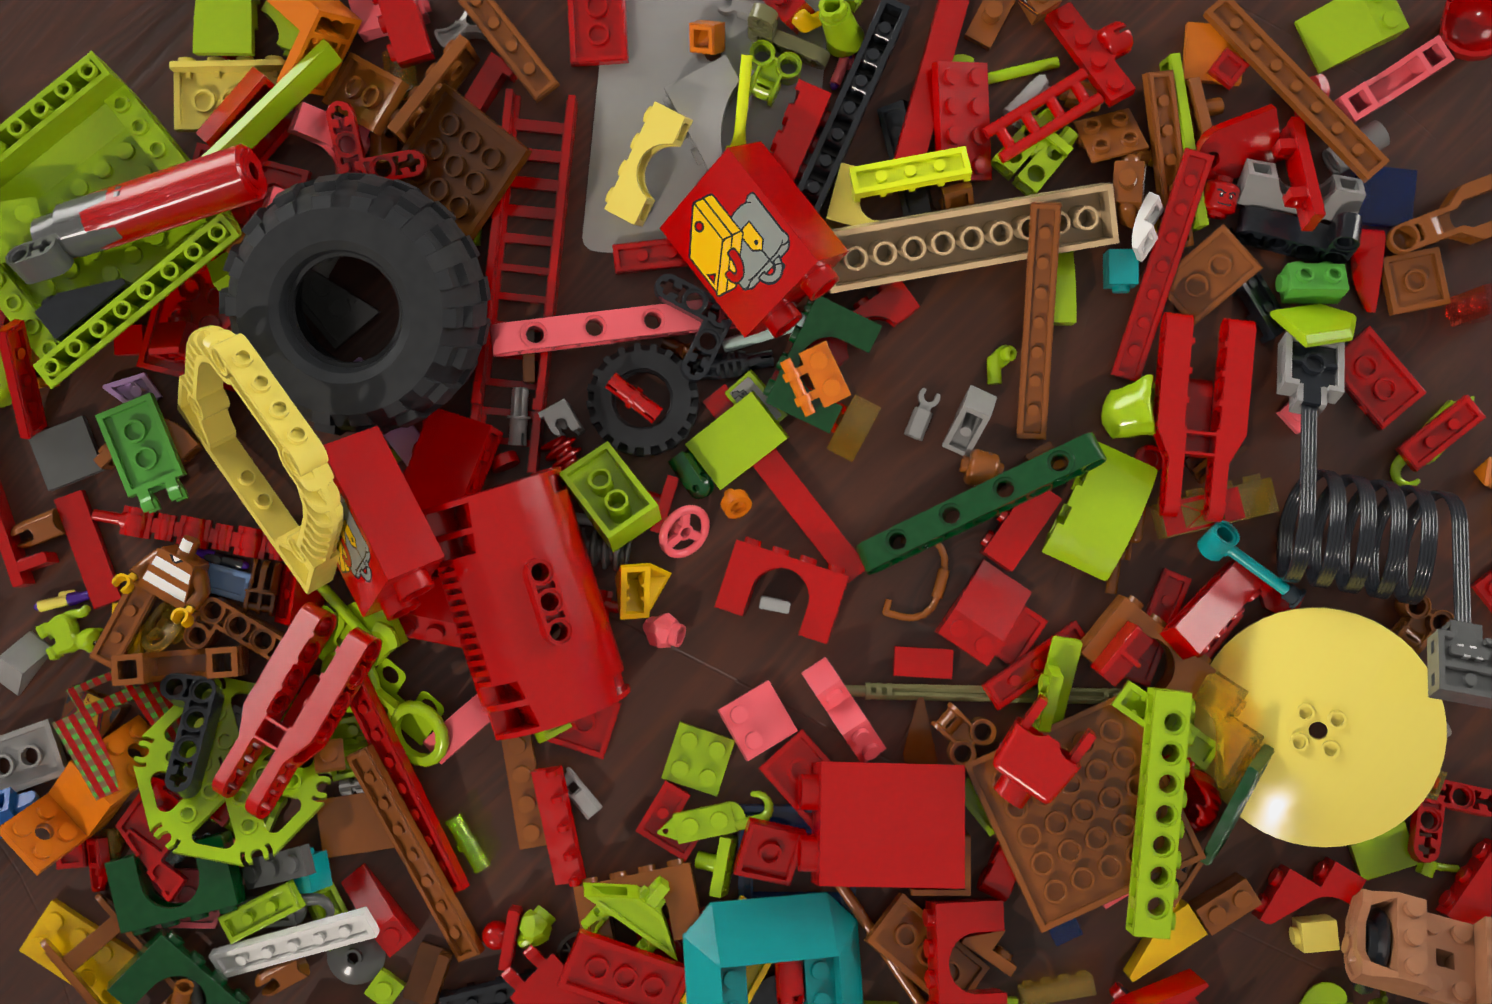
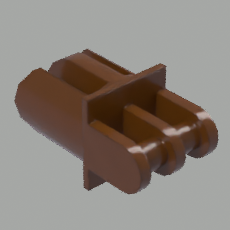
(264, 577)

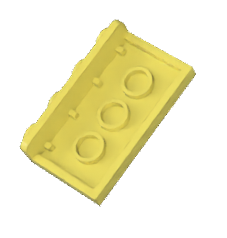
(206, 83)

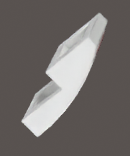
(1144, 233)

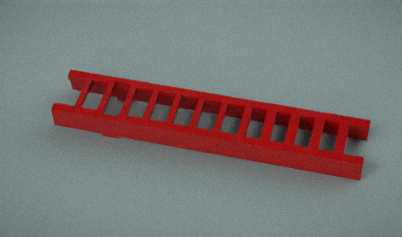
(496, 264)

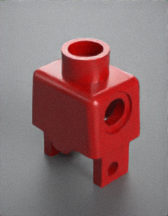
(1035, 761)

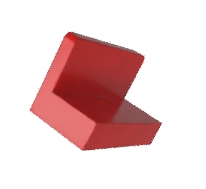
(292, 598)

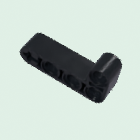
(1283, 235)
(187, 737)

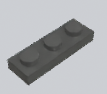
(285, 866)

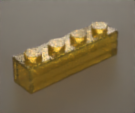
(1057, 989)

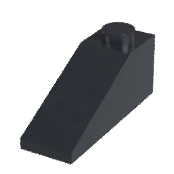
(72, 308)

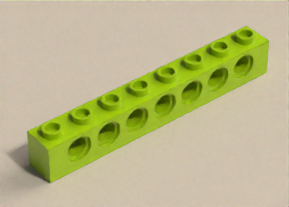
(1162, 919)

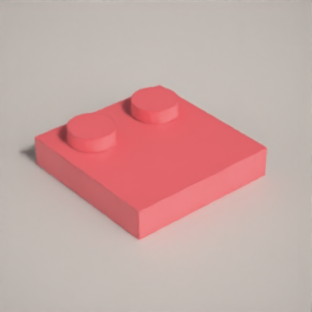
(757, 720)

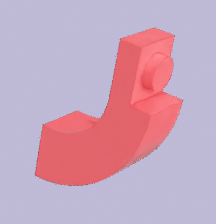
(461, 727)

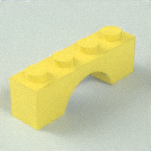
(630, 195)

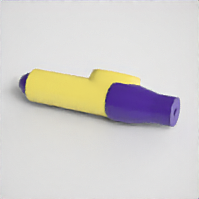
(64, 598)

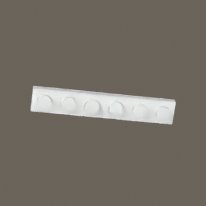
(295, 942)

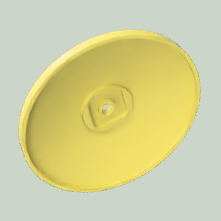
(1381, 725)

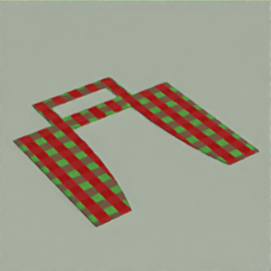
(84, 740)

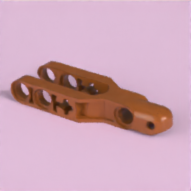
(1437, 224)

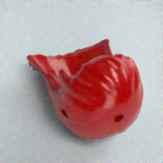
(1202, 798)

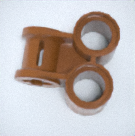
(1418, 626)
(960, 731)

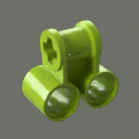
(768, 75)

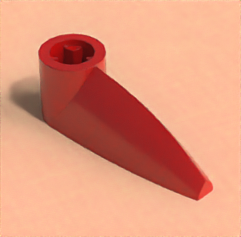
(1367, 267)

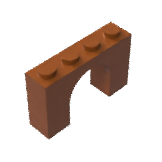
(204, 662)
(1178, 673)
(681, 899)

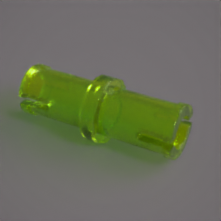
(467, 843)

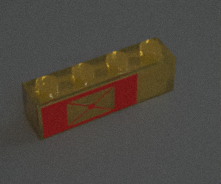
(1243, 501)

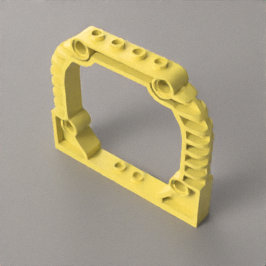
(222, 356)

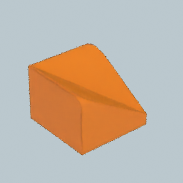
(707, 37)

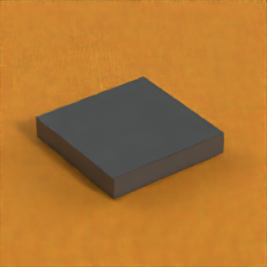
(66, 453)

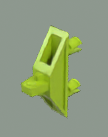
(636, 908)

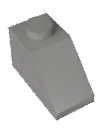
(969, 421)

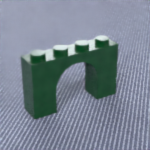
(821, 320)
(141, 906)
(164, 958)

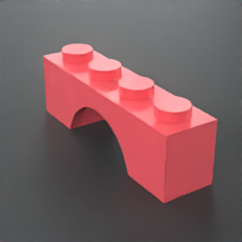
(1395, 80)

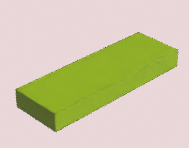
(262, 911)

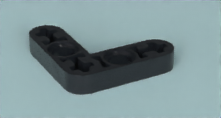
(708, 324)

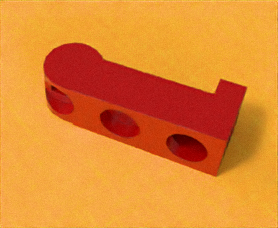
(489, 82)

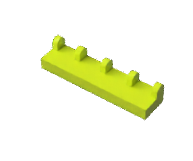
(910, 173)

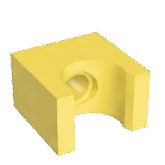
(842, 209)

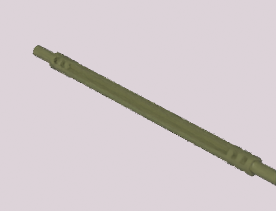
(966, 693)

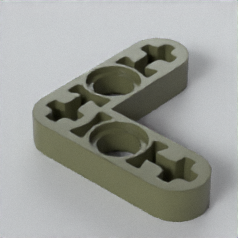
(764, 26)

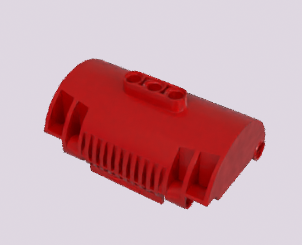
(516, 665)

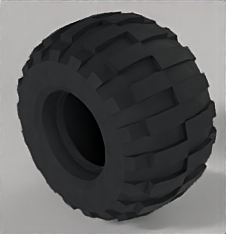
(420, 254)

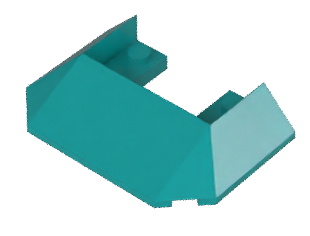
(773, 931)

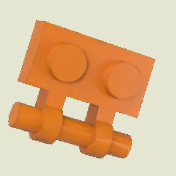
(824, 375)

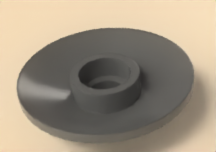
(369, 964)

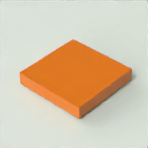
(1201, 50)

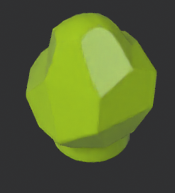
(535, 927)

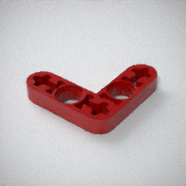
(366, 165)
(1437, 810)

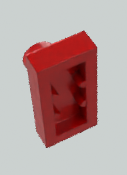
(664, 500)

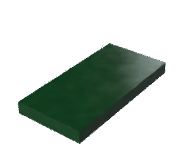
(1237, 803)

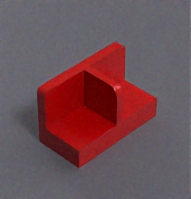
(1122, 653)

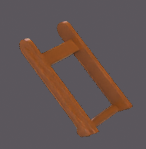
(90, 946)

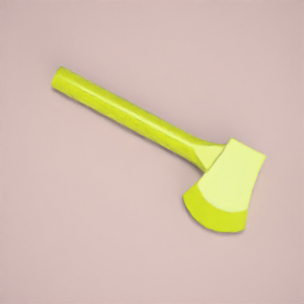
(739, 135)

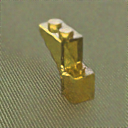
(1235, 740)

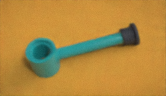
(1222, 541)

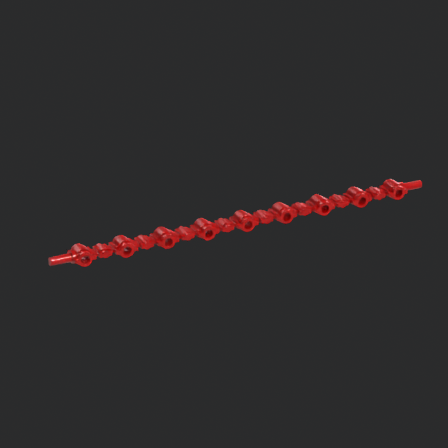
(246, 541)

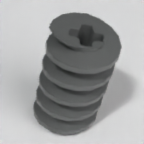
(599, 550)

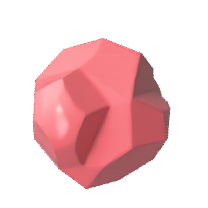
(664, 631)

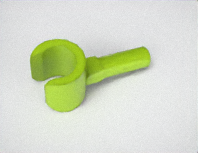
(1428, 869)

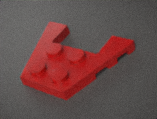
(151, 851)

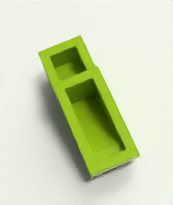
(1065, 299)

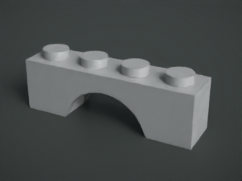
(1264, 189)

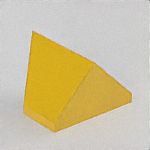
(638, 589)

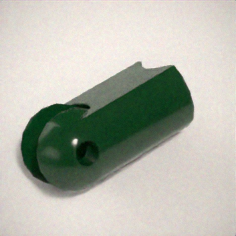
(692, 475)

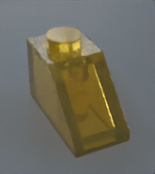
(853, 428)

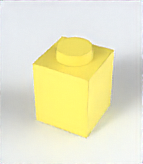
(1314, 933)

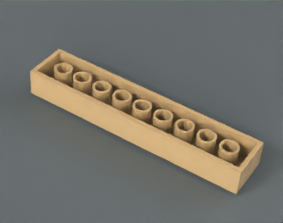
(969, 237)

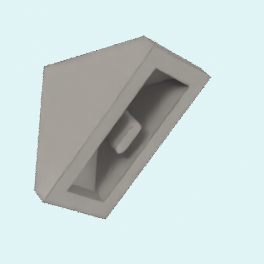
(22, 662)

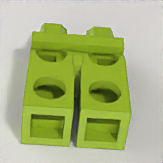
(1044, 156)

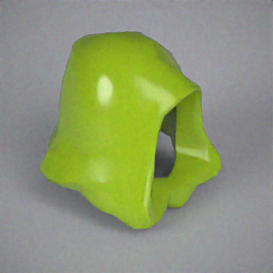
(1129, 409)

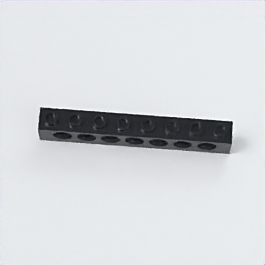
(853, 101)

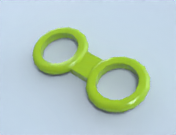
(395, 713)

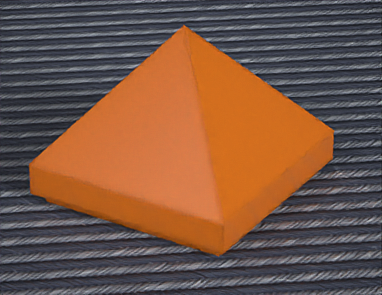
(1484, 472)

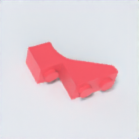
(843, 710)

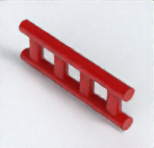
(1049, 98)

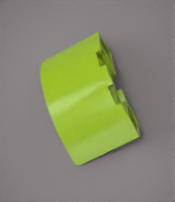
(1101, 514)

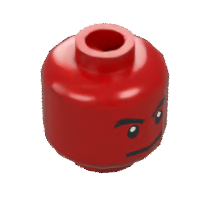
(1221, 197)

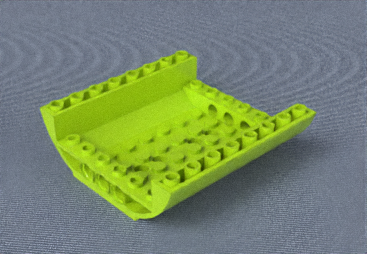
(75, 141)

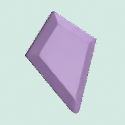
(132, 387)

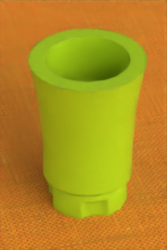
(840, 28)

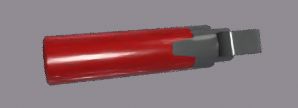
(138, 210)

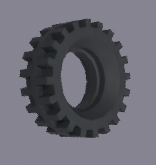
(643, 440)

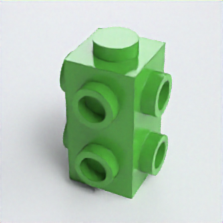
(1312, 283)

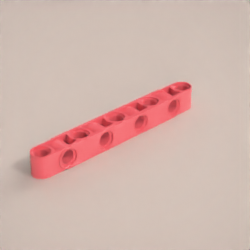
(615, 325)

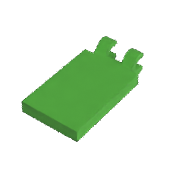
(143, 451)

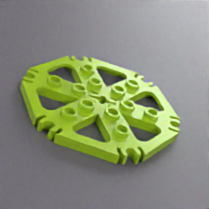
(193, 812)

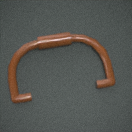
(937, 593)

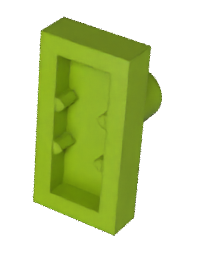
(719, 864)

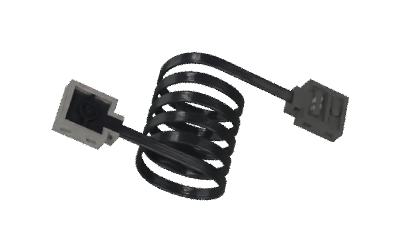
(1456, 653)

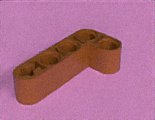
(227, 624)

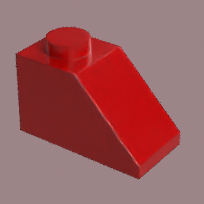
(171, 339)

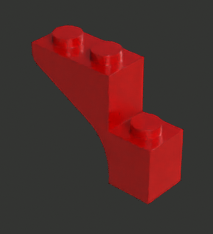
(1291, 891)

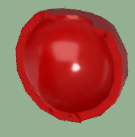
(1467, 29)

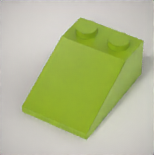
(1349, 29)
(611, 496)

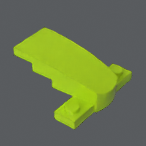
(225, 27)

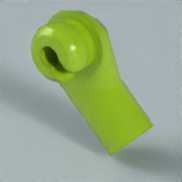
(997, 361)

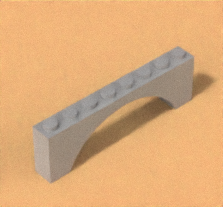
(705, 100)

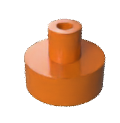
(735, 503)

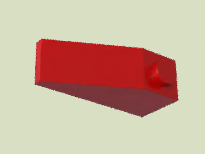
(394, 924)

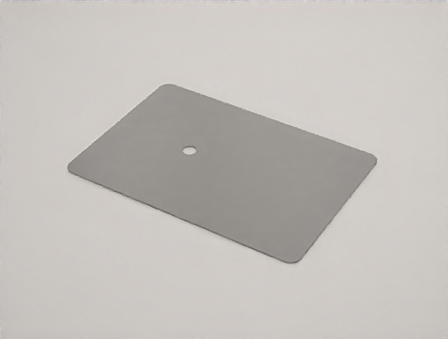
(625, 91)

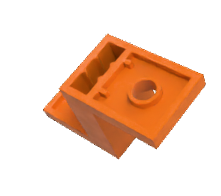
(316, 22)
(70, 808)

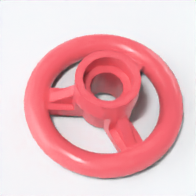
(679, 529)

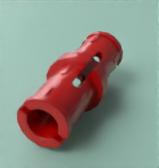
(633, 398)

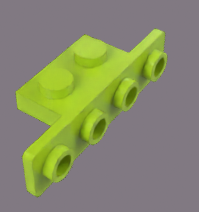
(1057, 680)

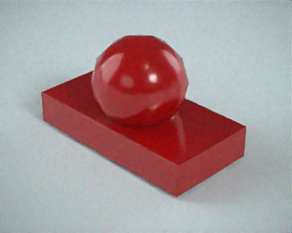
(504, 936)

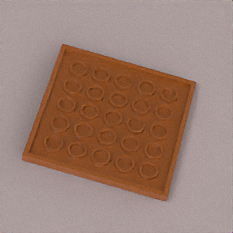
(1080, 844)

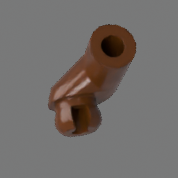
(678, 347)

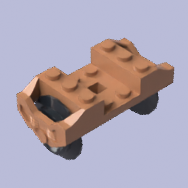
(1416, 951)

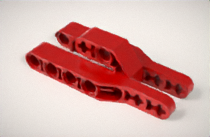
(1185, 404)
(311, 715)

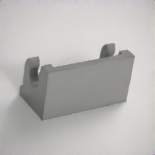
(558, 415)

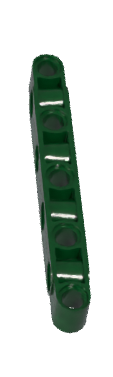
(981, 503)

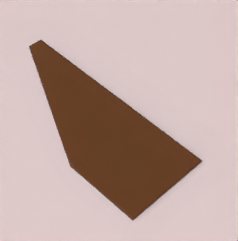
(919, 742)

